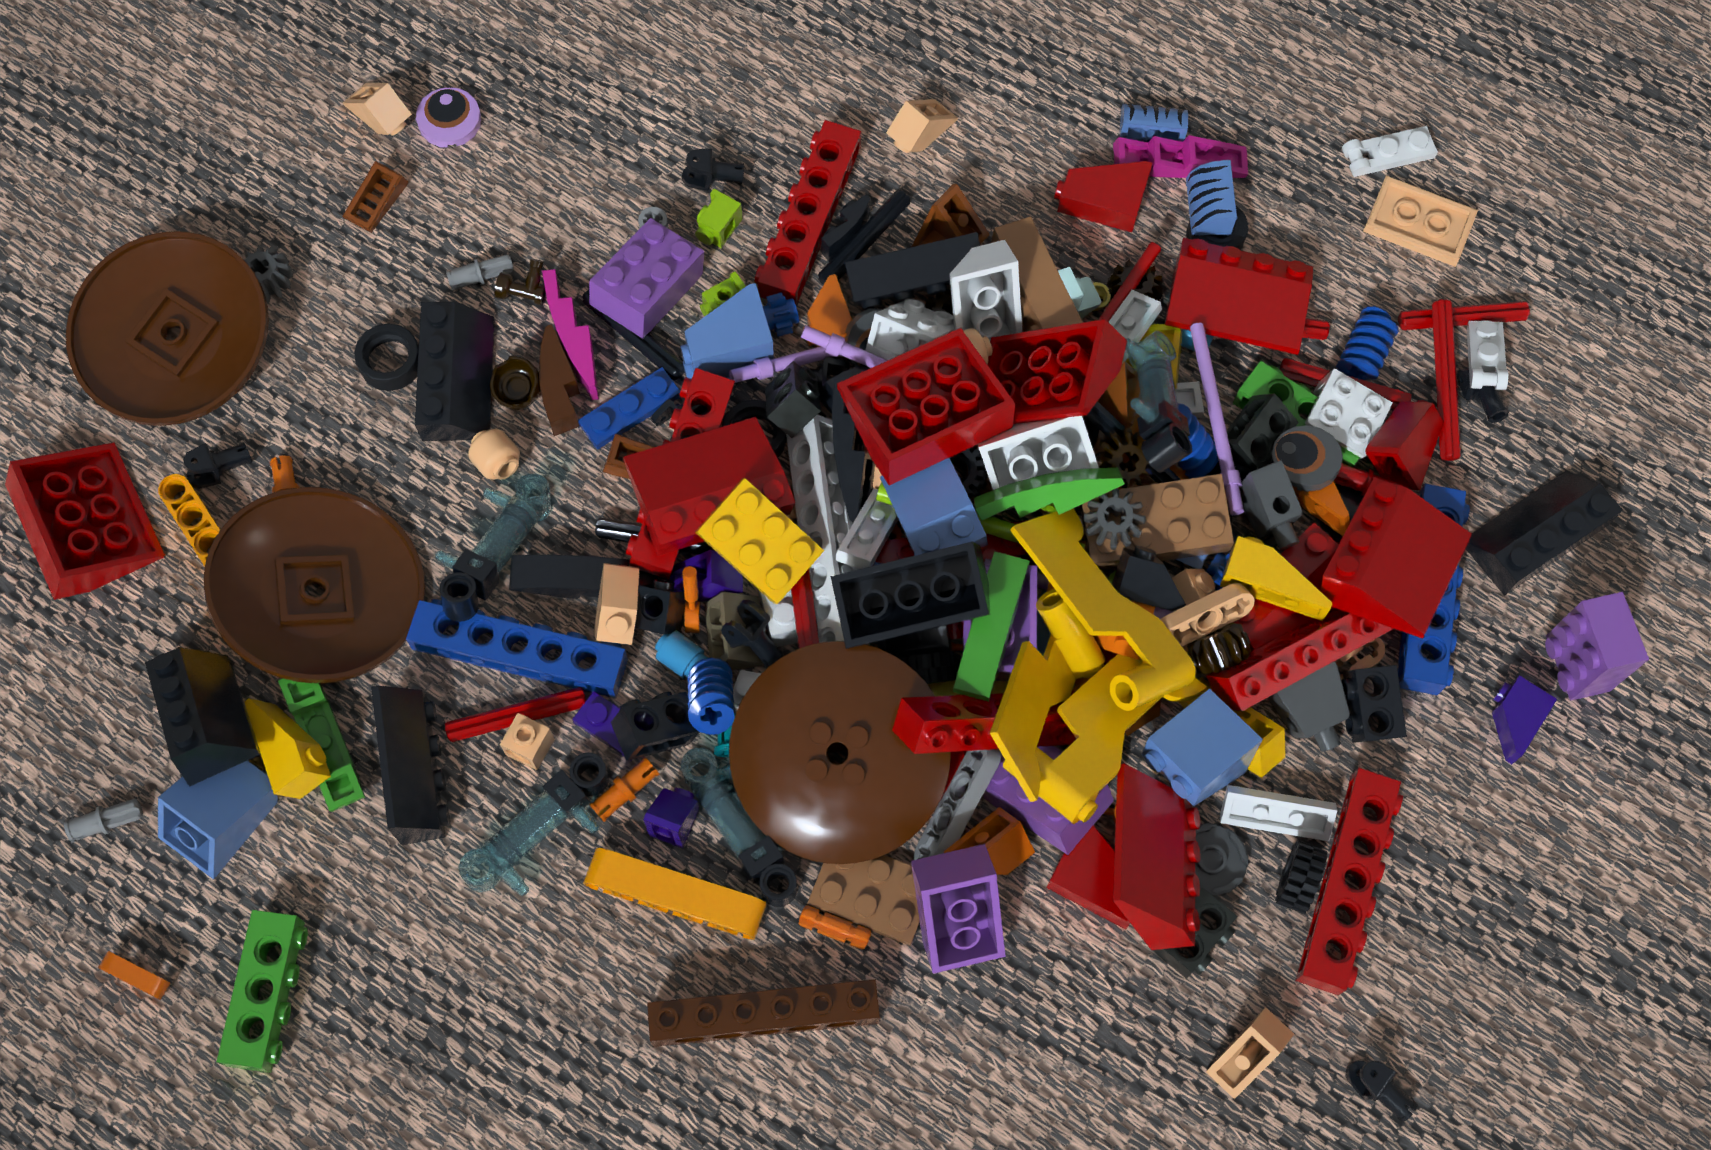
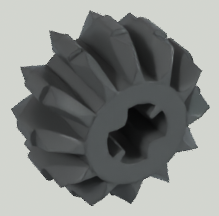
(271, 270)
(1110, 530)

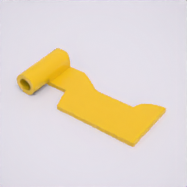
(1056, 550)
(1040, 683)
(1095, 757)

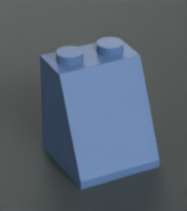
(729, 336)
(1202, 748)
(214, 815)

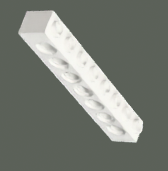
(820, 515)

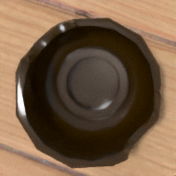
(515, 383)

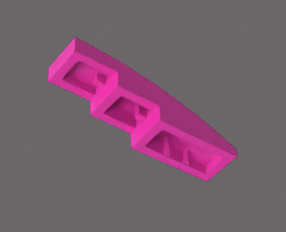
(1179, 158)
(574, 339)

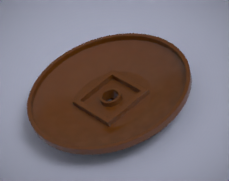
(132, 302)
(303, 539)
(784, 766)

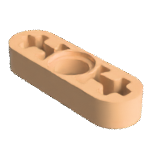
(1225, 606)

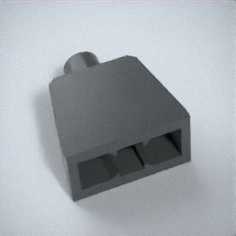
(1271, 504)
(1314, 706)

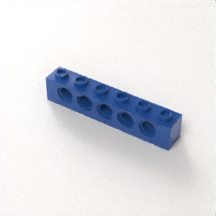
(1413, 669)
(603, 677)

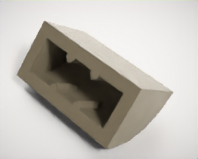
(718, 612)

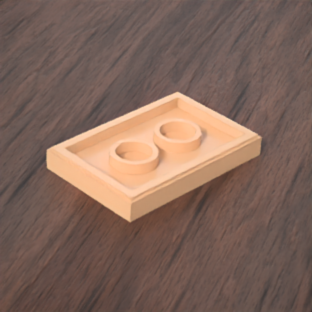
(1420, 221)

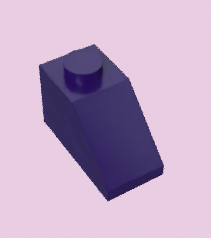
(713, 575)
(1519, 715)
(672, 816)

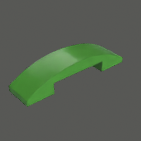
(315, 716)

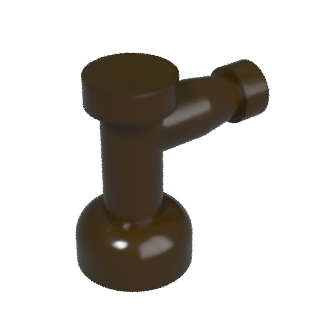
(531, 290)

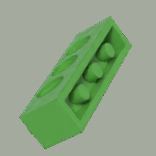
(1295, 396)
(254, 971)

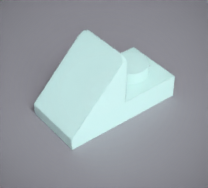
(1081, 292)

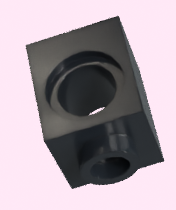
(648, 613)

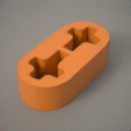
(134, 975)

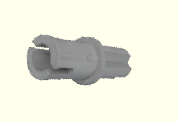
(478, 271)
(102, 820)

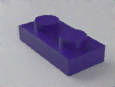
(596, 719)

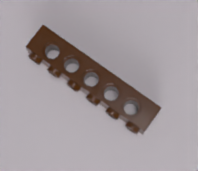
(763, 1013)

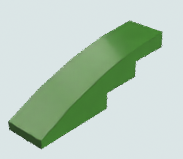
(1062, 489)
(990, 633)

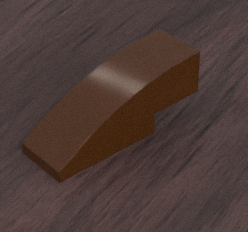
(557, 384)

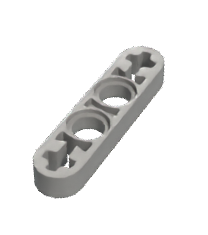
(976, 772)

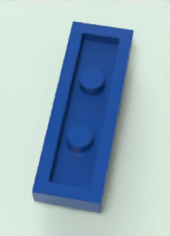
(628, 408)

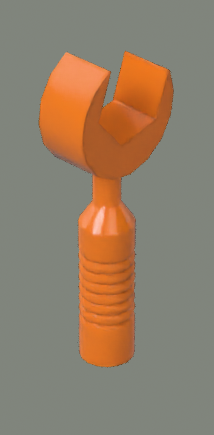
(692, 606)

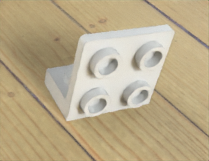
(905, 328)
(1348, 411)

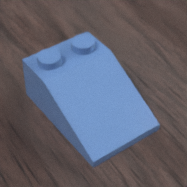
(935, 509)

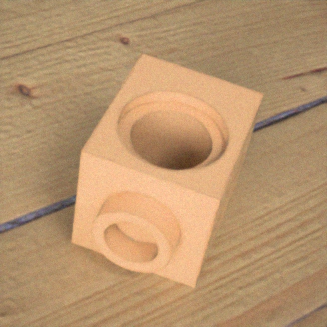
(527, 741)

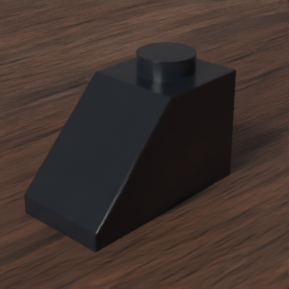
(1146, 580)

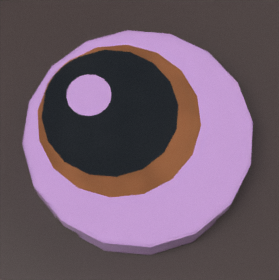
(448, 117)

